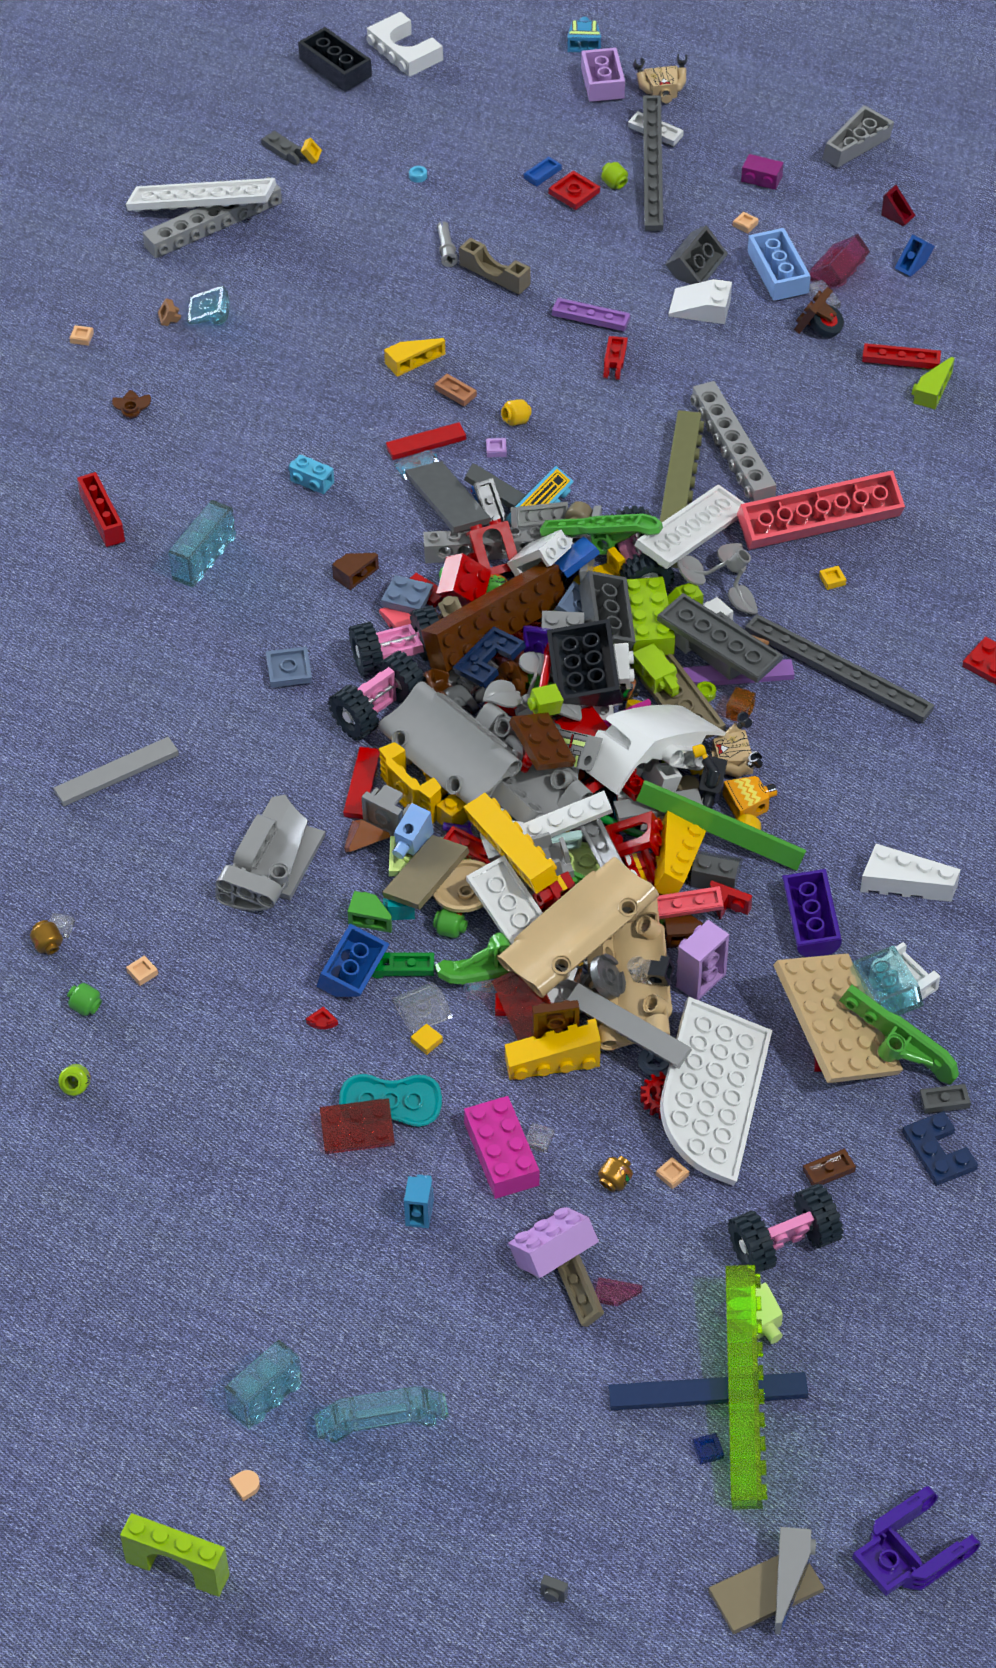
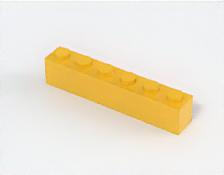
(511, 842)

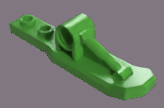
(608, 528)
(477, 968)
(901, 1037)

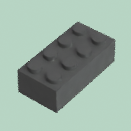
(607, 597)

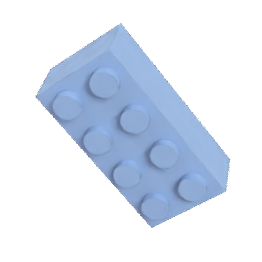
(778, 264)

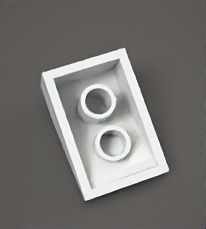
(702, 301)

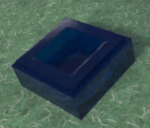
(708, 1448)

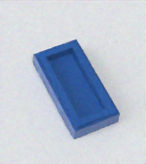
(542, 171)

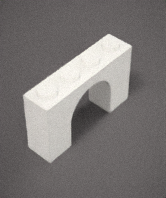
(407, 59)

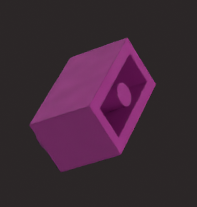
(762, 171)

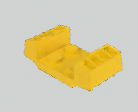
(394, 775)

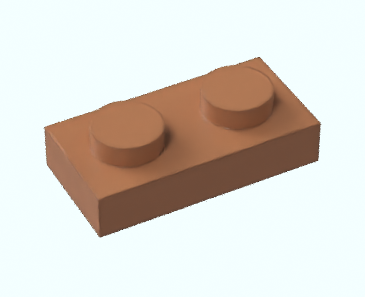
(455, 390)

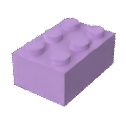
(602, 74)
(702, 960)
(553, 1242)

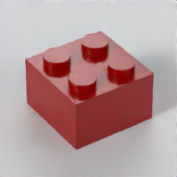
(463, 579)

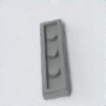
(537, 514)
(628, 808)
(309, 846)

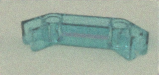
(380, 1410)

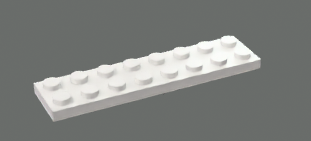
(201, 194)
(691, 527)
(509, 905)

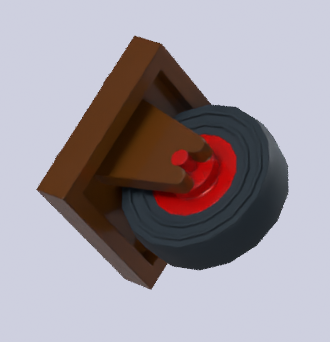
(822, 317)

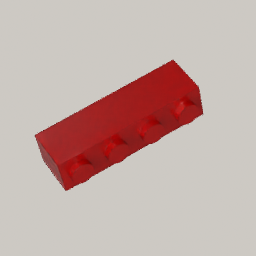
(101, 509)

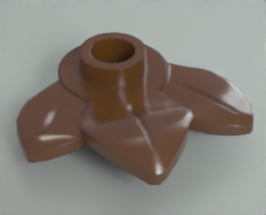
(131, 403)

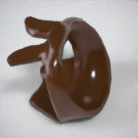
(437, 680)

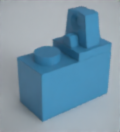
(418, 1201)

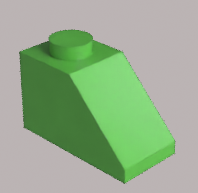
(369, 912)

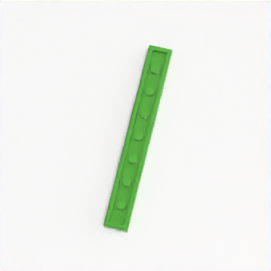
(722, 825)

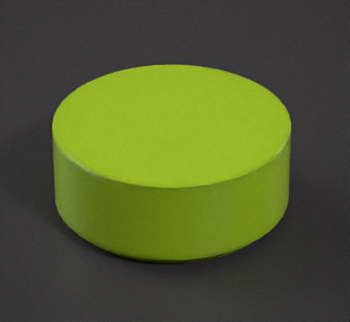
(707, 689)

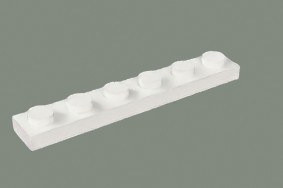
(562, 819)

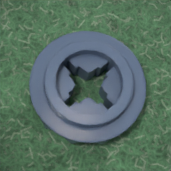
(646, 1064)

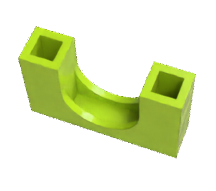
(206, 1560)

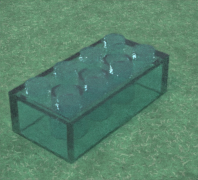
(202, 543)

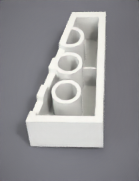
(908, 875)

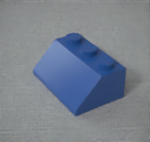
(352, 963)

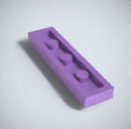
(591, 314)

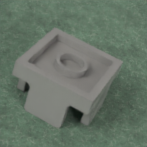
(381, 809)
(556, 851)

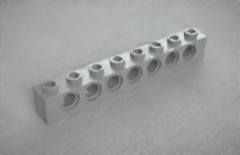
(200, 224)
(733, 442)
(446, 543)

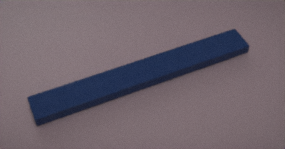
(700, 1391)

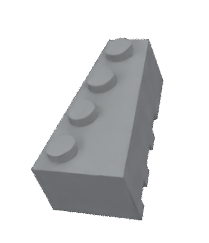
(857, 136)

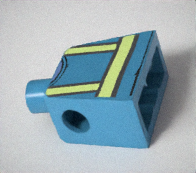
(583, 35)

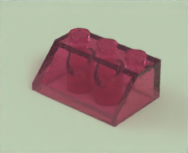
(840, 261)

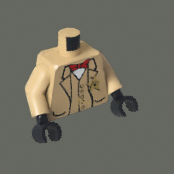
(662, 80)
(736, 749)

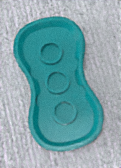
(412, 1099)

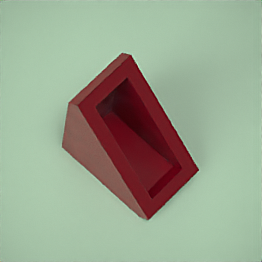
(896, 207)

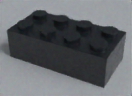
(335, 59)

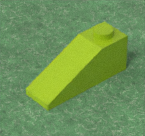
(932, 384)

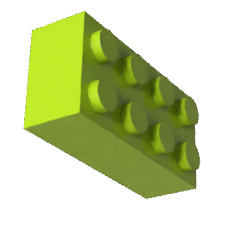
(647, 601)

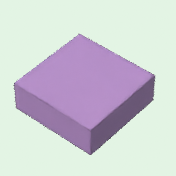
(496, 447)

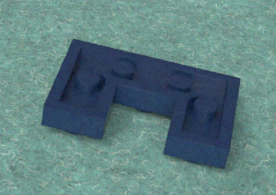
(474, 663)
(923, 1140)

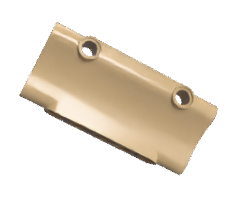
(577, 925)
(647, 1001)

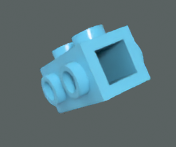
(311, 474)

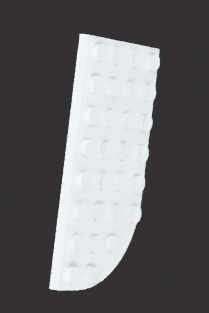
(715, 1090)

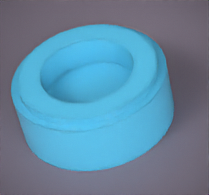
(418, 174)

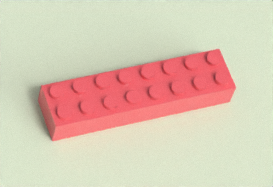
(820, 510)

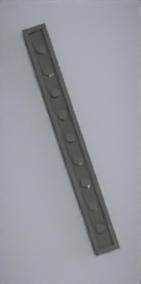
(652, 163)
(840, 668)

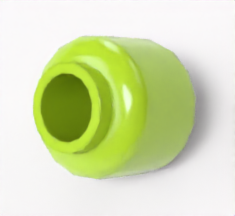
(614, 175)
(77, 1086)

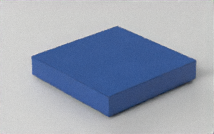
(577, 556)

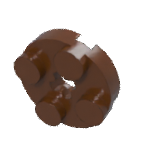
(513, 673)

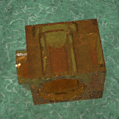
(740, 701)

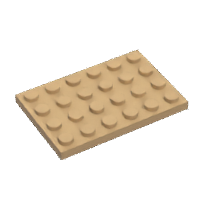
(838, 1036)

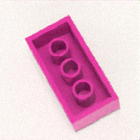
(501, 1147)

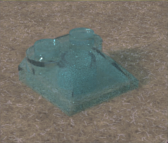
(209, 306)

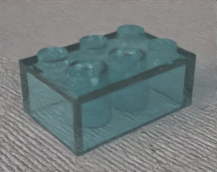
(889, 981)
(264, 1384)

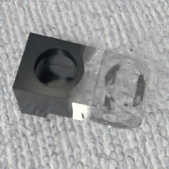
(651, 971)

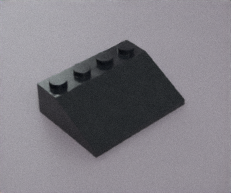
(585, 664)

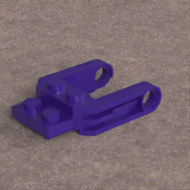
(894, 1563)

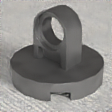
(605, 977)

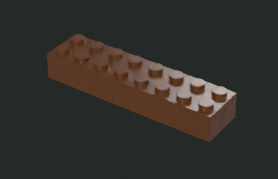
(505, 607)

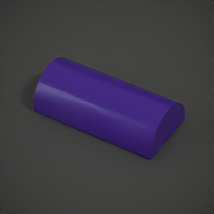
(812, 913)

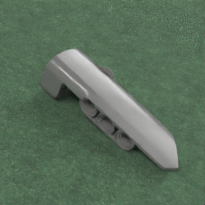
(263, 858)

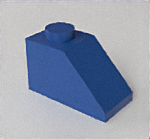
(914, 255)

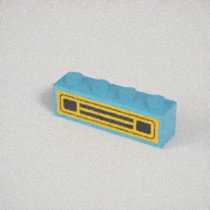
(548, 490)

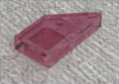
(616, 1292)

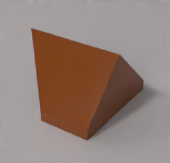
(363, 834)

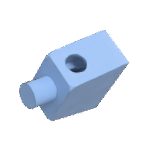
(412, 831)

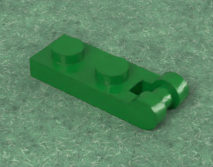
(405, 965)

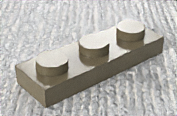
(580, 1291)

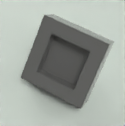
(553, 1589)

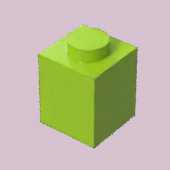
(545, 700)

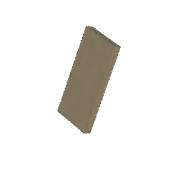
(425, 872)
(753, 1593)

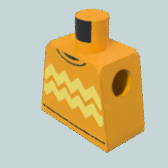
(748, 796)

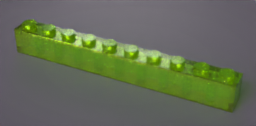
(744, 1388)

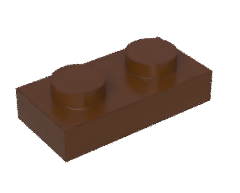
(829, 1168)

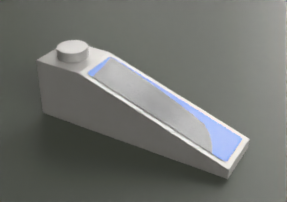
(793, 1561)

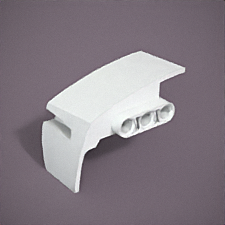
(645, 734)

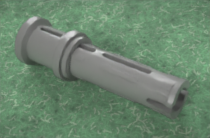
(447, 248)

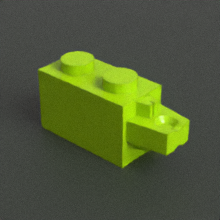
(656, 670)

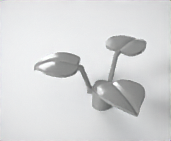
(736, 560)
(504, 692)

